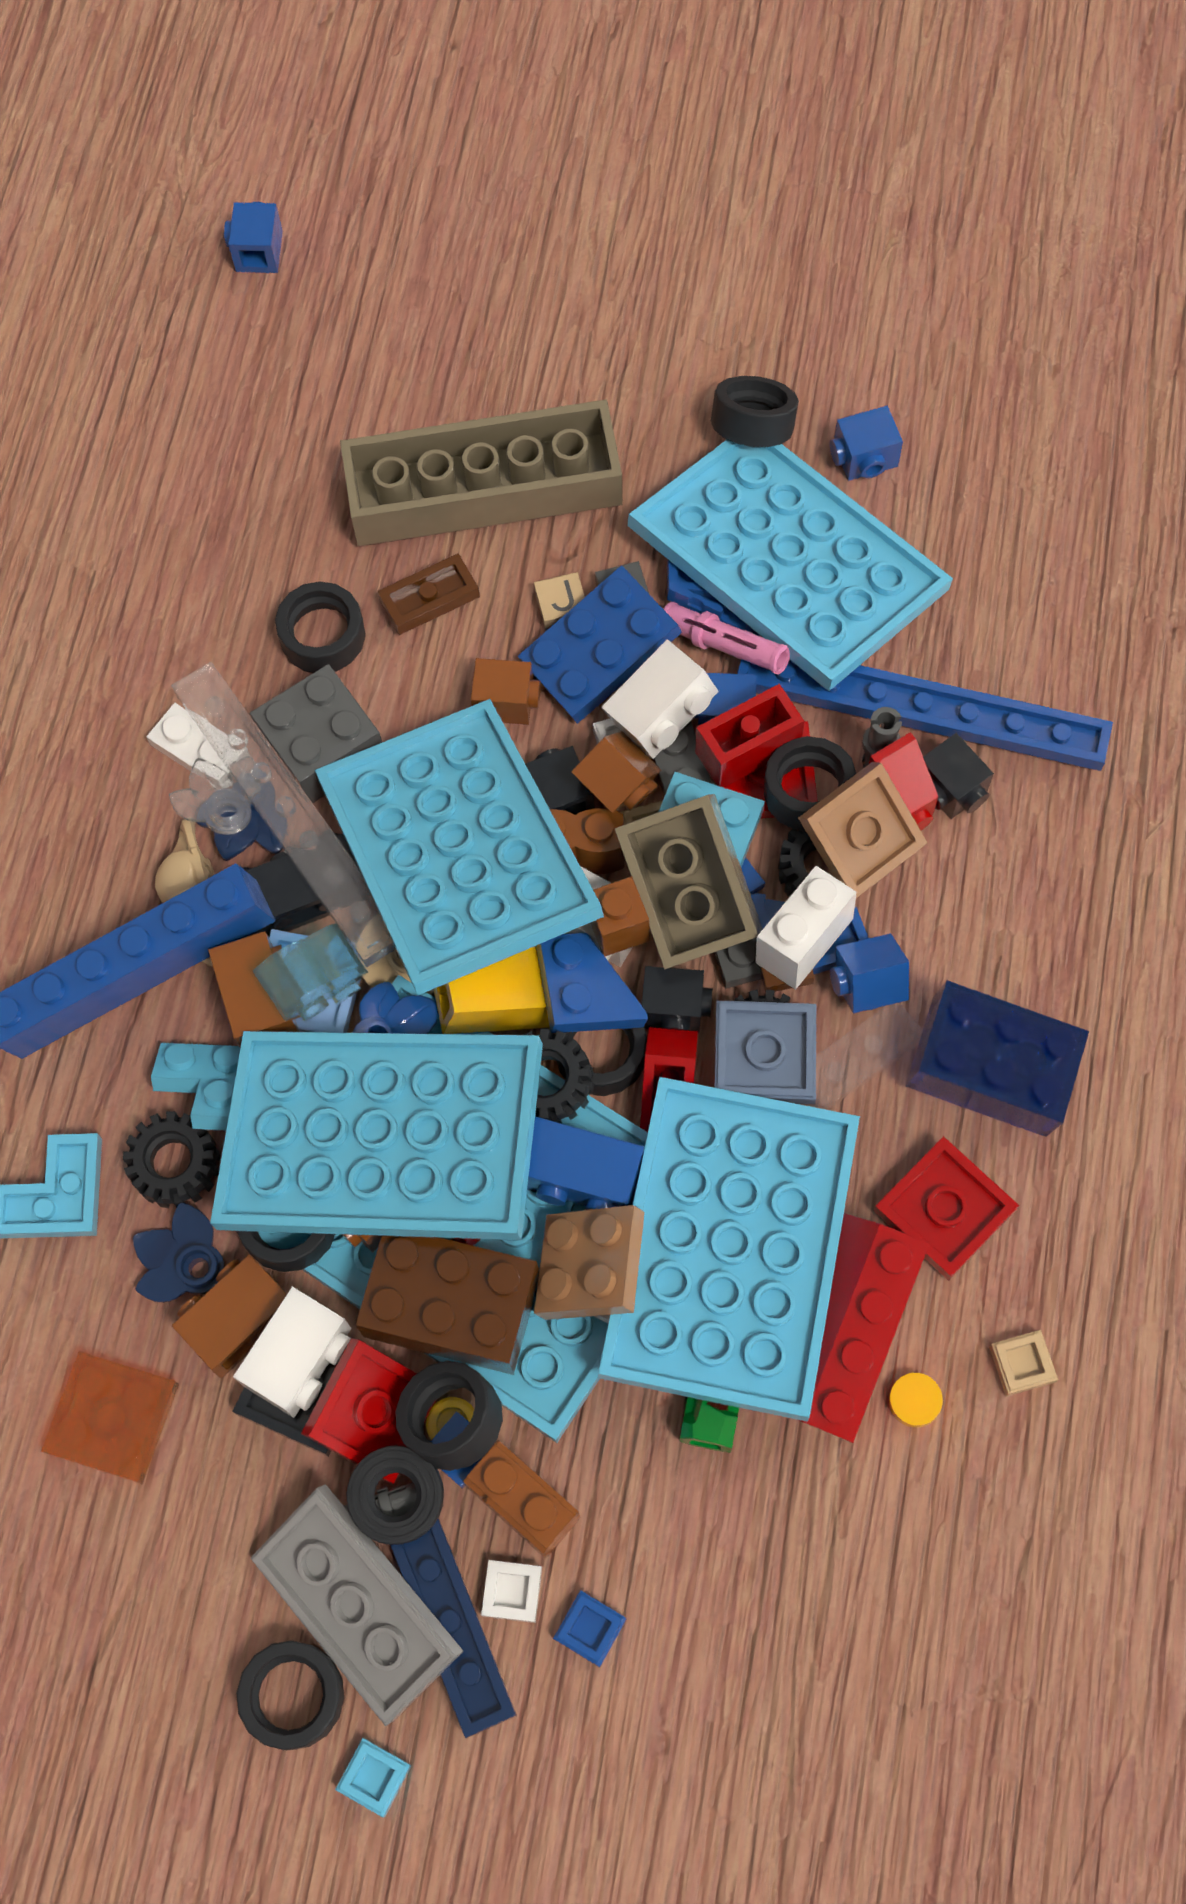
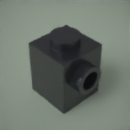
(958, 776)
(675, 998)

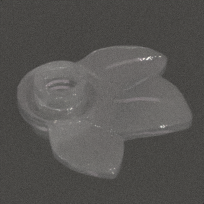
(210, 795)

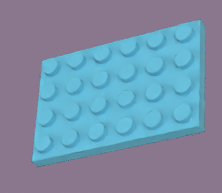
(790, 556)
(457, 846)
(380, 1134)
(734, 1249)

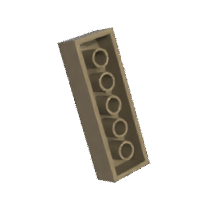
(482, 472)

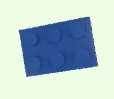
(599, 644)

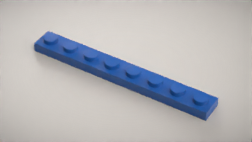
(951, 710)

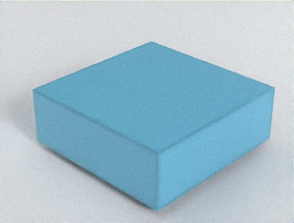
(373, 1777)

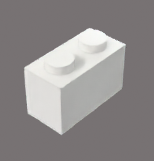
(660, 699)
(805, 927)
(294, 1353)

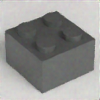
(315, 726)

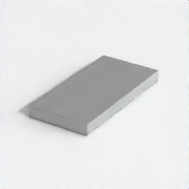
(356, 1605)

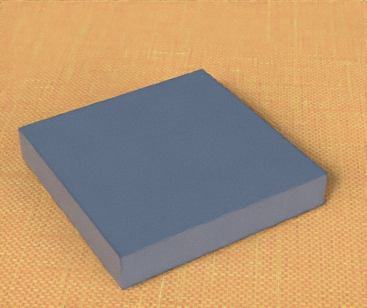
(766, 1050)

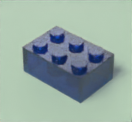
(997, 1059)

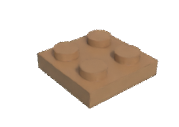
(863, 829)
(589, 1263)

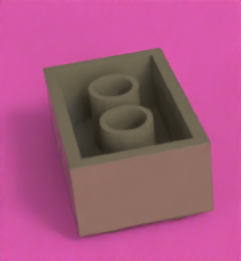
(689, 880)

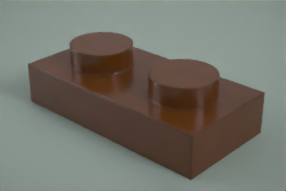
(428, 594)

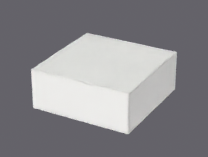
(511, 1591)

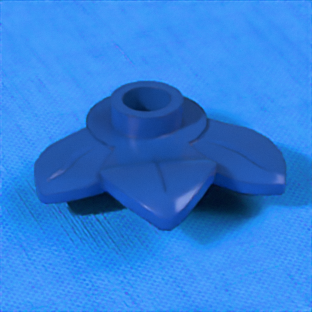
(386, 1013)

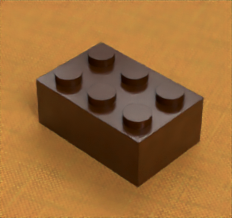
(449, 1300)

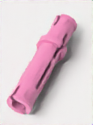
(764, 652)

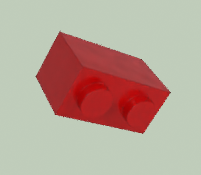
(747, 735)

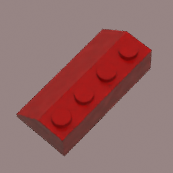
(865, 1307)

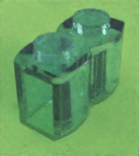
(310, 973)

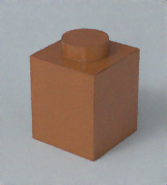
(508, 687)
(624, 918)

